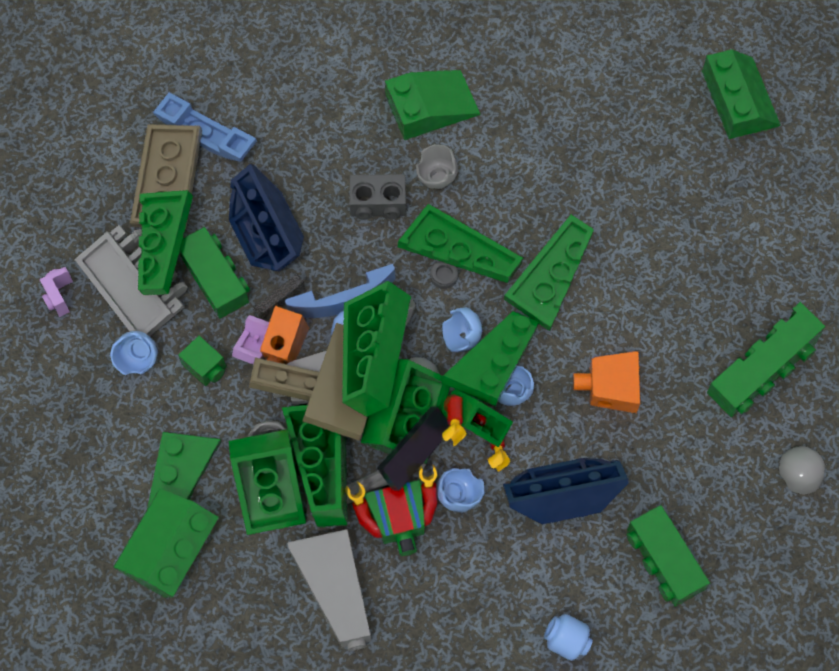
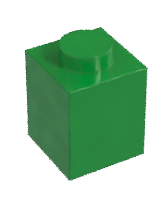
(203, 361)

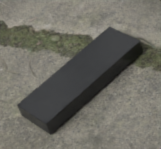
(414, 449)

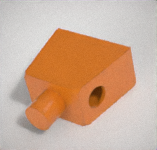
(285, 330)
(612, 382)

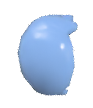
(462, 321)
(133, 353)
(521, 388)
(459, 480)

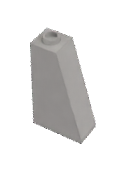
(332, 579)

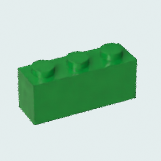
(214, 272)
(667, 556)

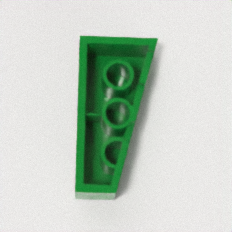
(372, 346)
(767, 362)

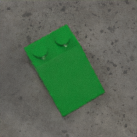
(429, 101)
(266, 482)

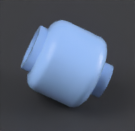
(568, 637)

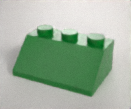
(739, 93)
(412, 395)
(165, 543)

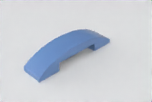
(215, 137)
(334, 304)

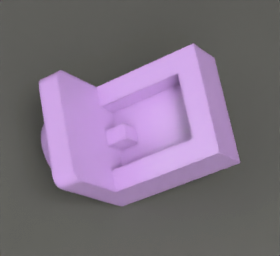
(52, 282)
(251, 340)

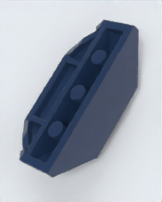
(263, 221)
(566, 489)

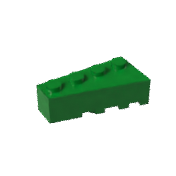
(321, 465)

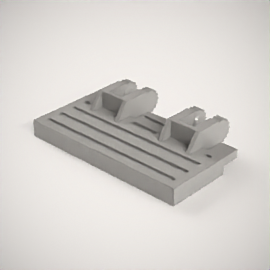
(116, 279)

